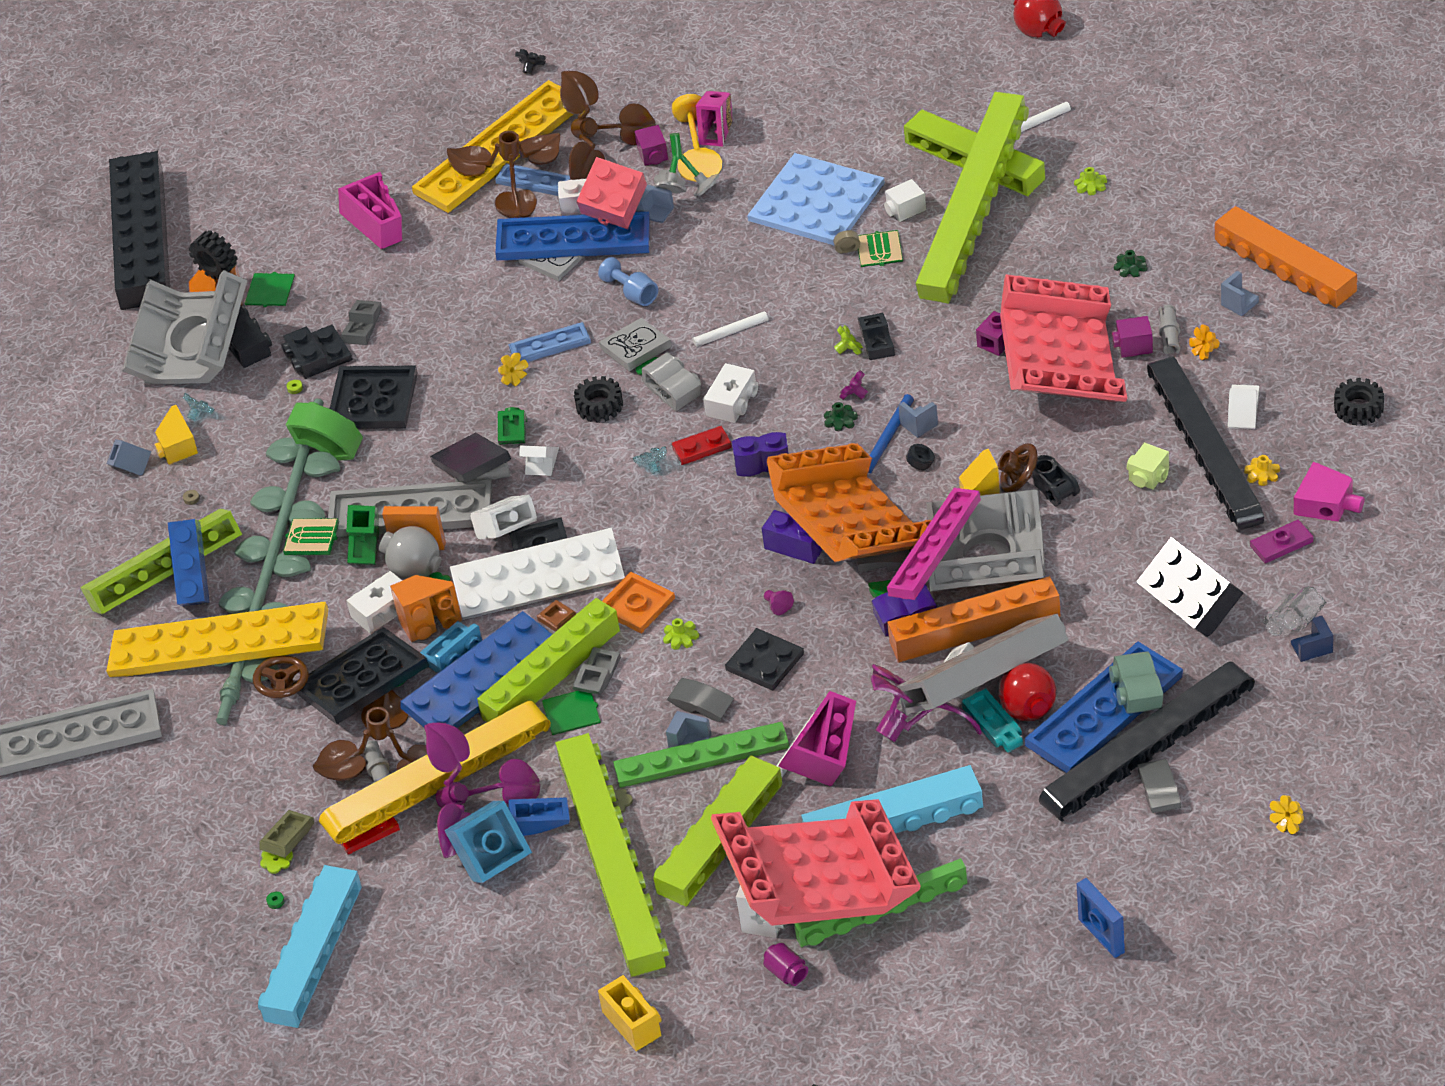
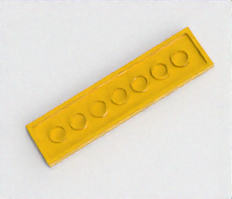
(532, 117)
(218, 640)

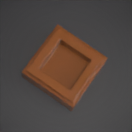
(555, 615)

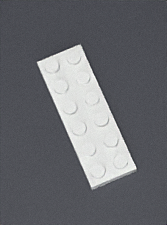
(537, 573)

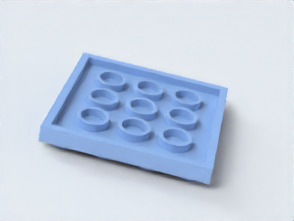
(815, 198)

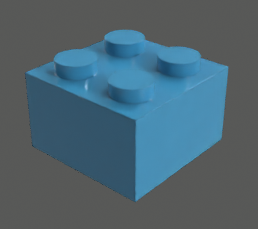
(488, 841)

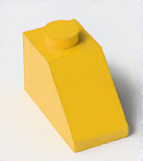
(174, 437)
(981, 475)

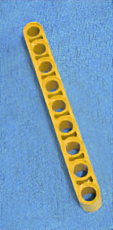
(421, 779)

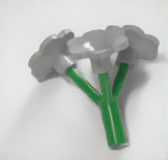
(672, 180)

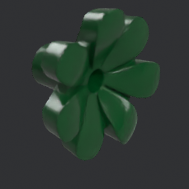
(1130, 264)
(840, 417)

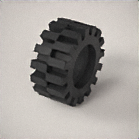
(212, 254)
(600, 409)
(1358, 412)

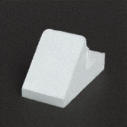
(1243, 406)
(539, 459)

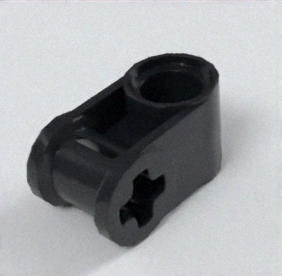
(1054, 480)

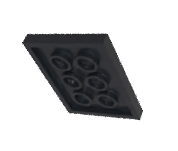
(361, 675)

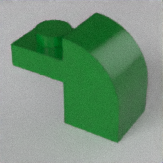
(363, 534)

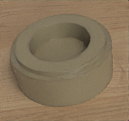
(846, 241)

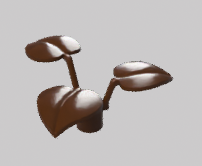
(576, 95)
(473, 160)
(343, 760)

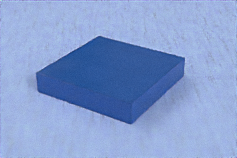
(1100, 918)

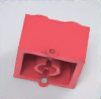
(611, 193)

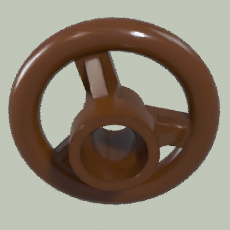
(1013, 465)
(281, 679)

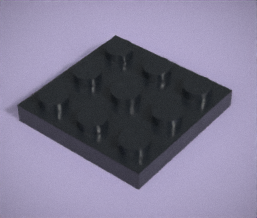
(375, 395)

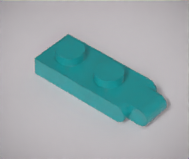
(993, 720)

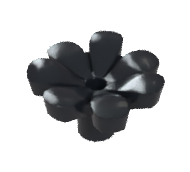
(529, 60)

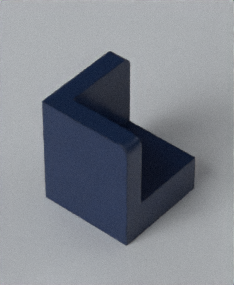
(1315, 644)

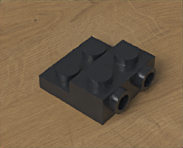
(315, 351)

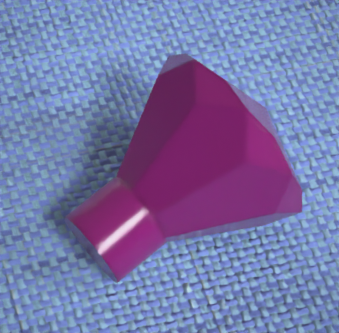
(779, 601)

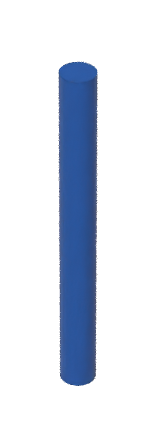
(887, 434)

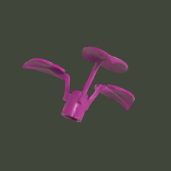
(894, 719)
(446, 749)

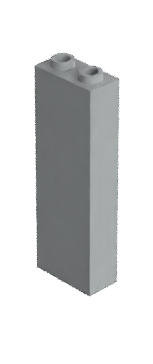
(982, 663)

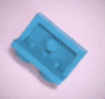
(451, 645)

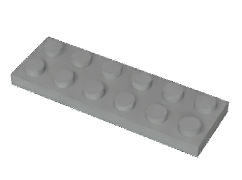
(453, 499)
(79, 731)

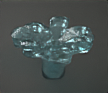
(197, 407)
(651, 459)

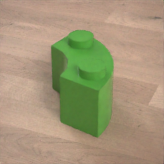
(324, 430)

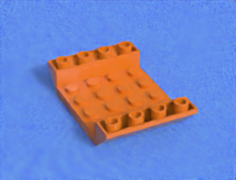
(839, 504)

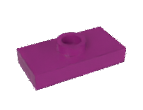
(1281, 541)

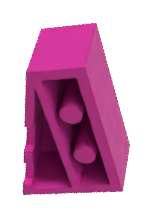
(371, 210)
(824, 741)

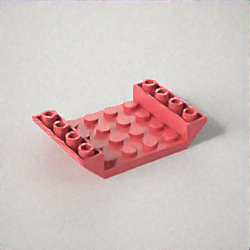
(1058, 339)
(819, 866)

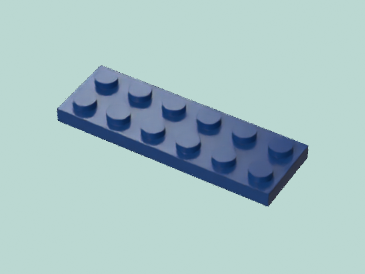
(569, 237)
(454, 691)
(1092, 716)

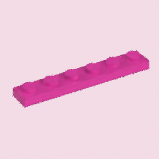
(933, 543)

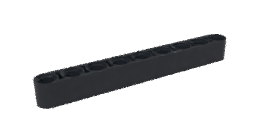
(1206, 443)
(1145, 739)

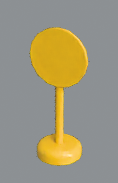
(702, 159)

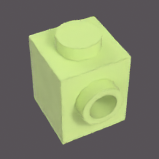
(1148, 466)

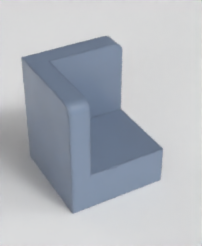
(656, 201)
(1235, 297)
(918, 420)
(128, 457)
(687, 729)

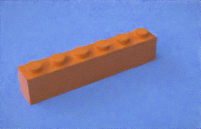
(1285, 257)
(972, 619)

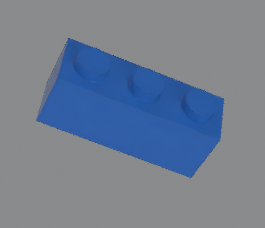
(188, 562)

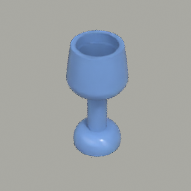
(637, 286)

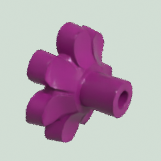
(854, 387)

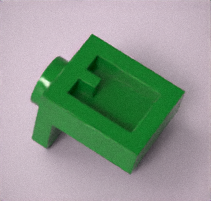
(512, 426)

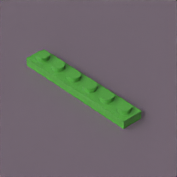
(701, 754)
(933, 882)

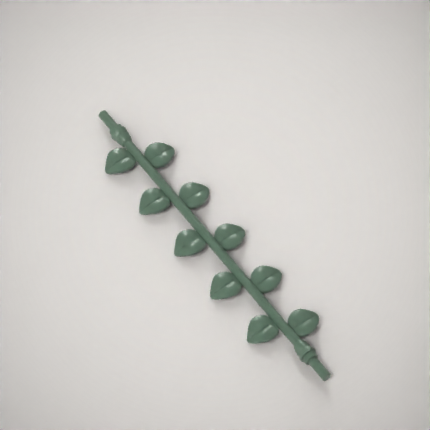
(260, 548)

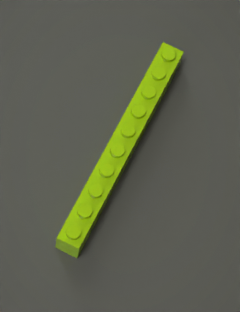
(972, 198)
(611, 856)

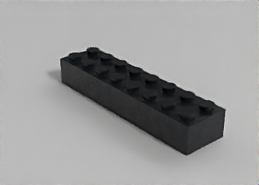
(138, 226)

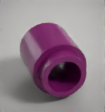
(785, 964)

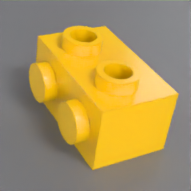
(630, 1013)

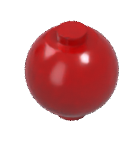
(1038, 16)
(1027, 692)

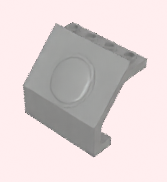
(184, 333)
(1007, 523)

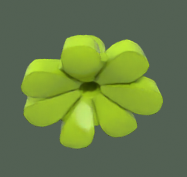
(1090, 181)
(847, 341)
(680, 634)

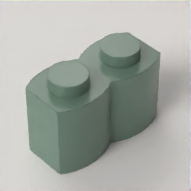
(1136, 682)

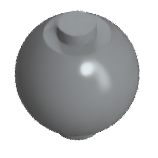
(410, 552)

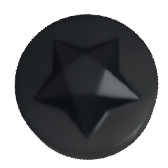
(920, 456)

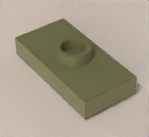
(286, 833)

